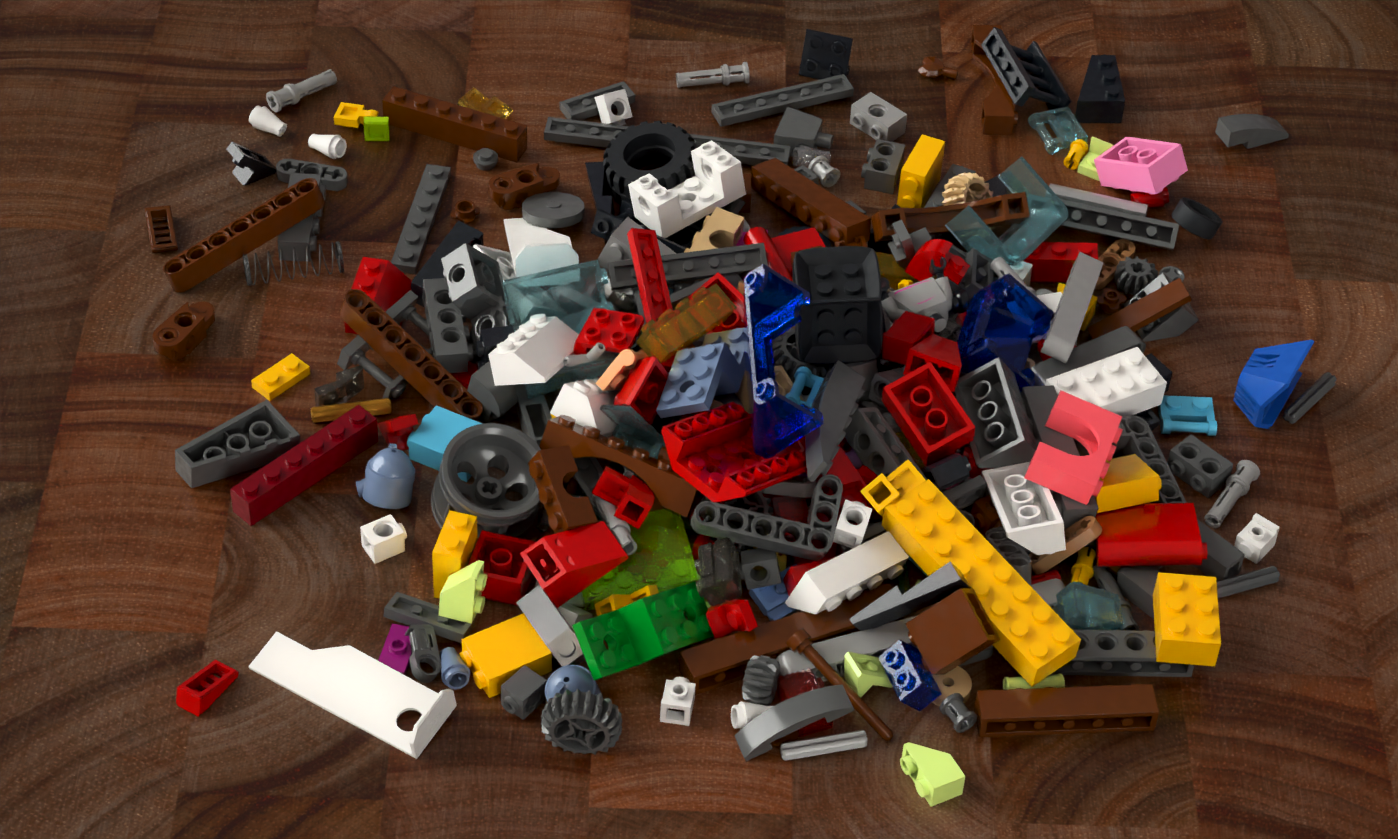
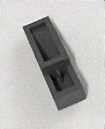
(1249, 130)

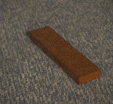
(1144, 310)

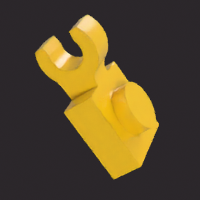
(352, 115)

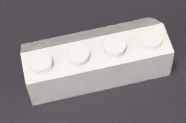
(532, 351)
(583, 403)
(1026, 509)
(848, 575)

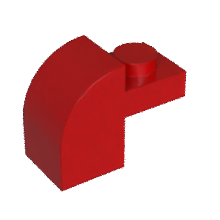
(935, 249)
(630, 496)

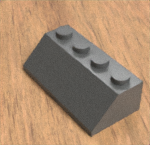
(998, 412)

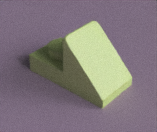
(1087, 165)
(864, 671)

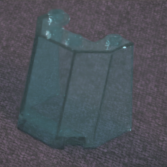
(570, 296)

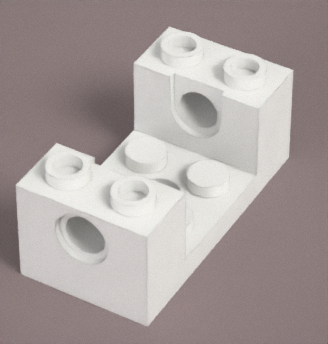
(715, 184)

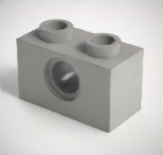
(878, 118)

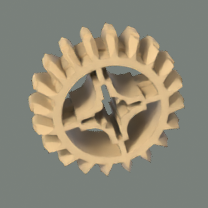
(966, 188)

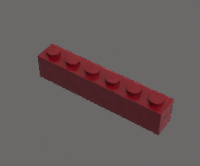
(304, 465)

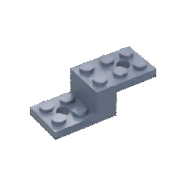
(704, 373)

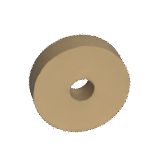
(959, 682)

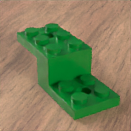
(643, 630)

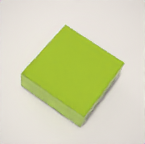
(376, 128)

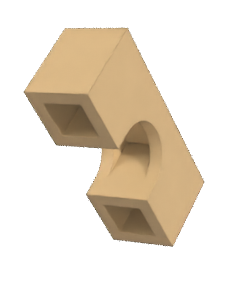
(718, 231)

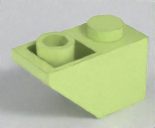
(462, 593)
(933, 772)

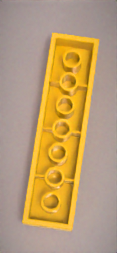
(1028, 628)

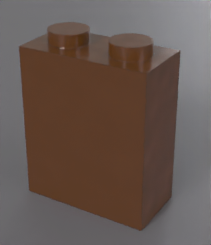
(952, 631)

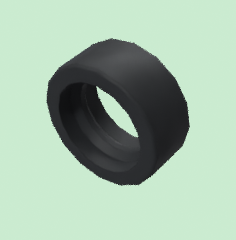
(1196, 218)

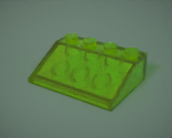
(660, 560)

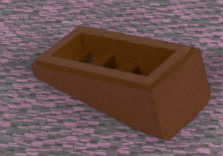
(157, 214)

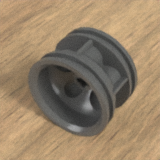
(474, 452)

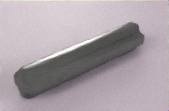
(1310, 397)
(1247, 581)

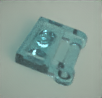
(1062, 123)

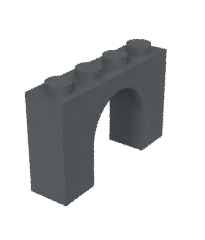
(1222, 562)

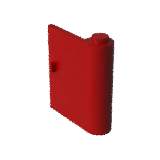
(779, 248)
(1150, 536)

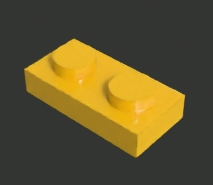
(280, 377)

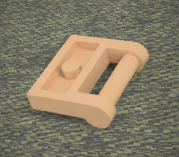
(618, 371)

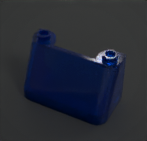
(1002, 325)

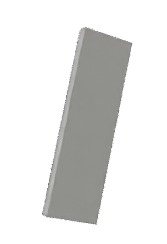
(1099, 200)

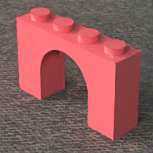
(1072, 474)

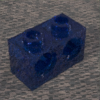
(909, 676)

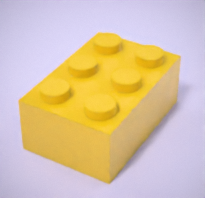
(1186, 619)

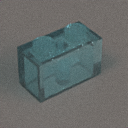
(1089, 607)

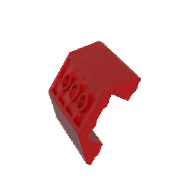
(720, 458)

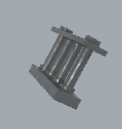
(355, 351)

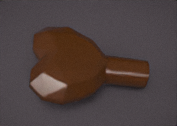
(934, 68)

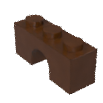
(550, 471)

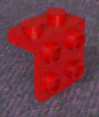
(611, 328)

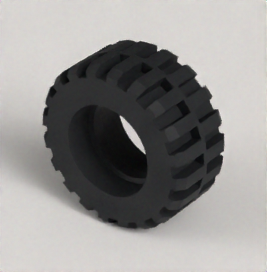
(647, 146)

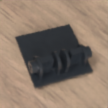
(825, 55)

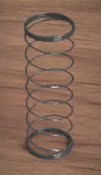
(338, 253)

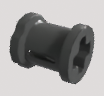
(958, 712)

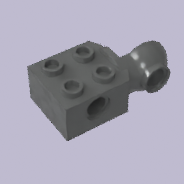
(475, 288)

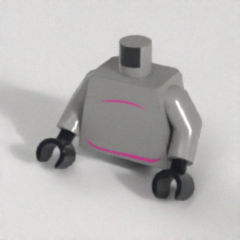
(925, 297)

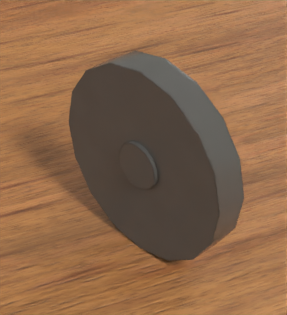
(553, 210)

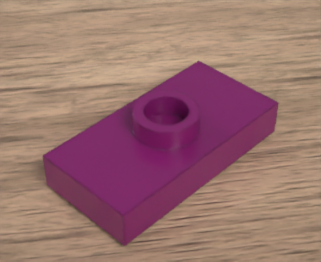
(397, 649)

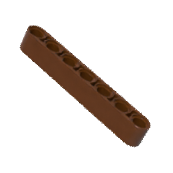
(244, 235)
(362, 312)

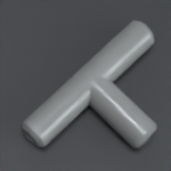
(594, 354)

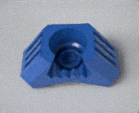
(1269, 381)

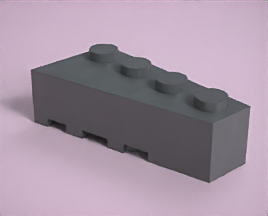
(236, 446)

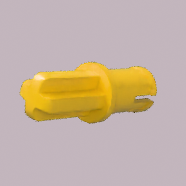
(1082, 569)

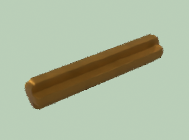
(334, 411)

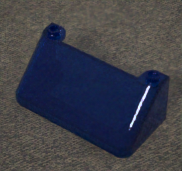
(769, 311)

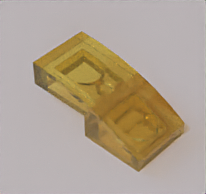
(477, 101)

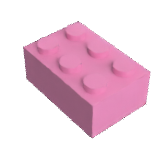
(1141, 165)

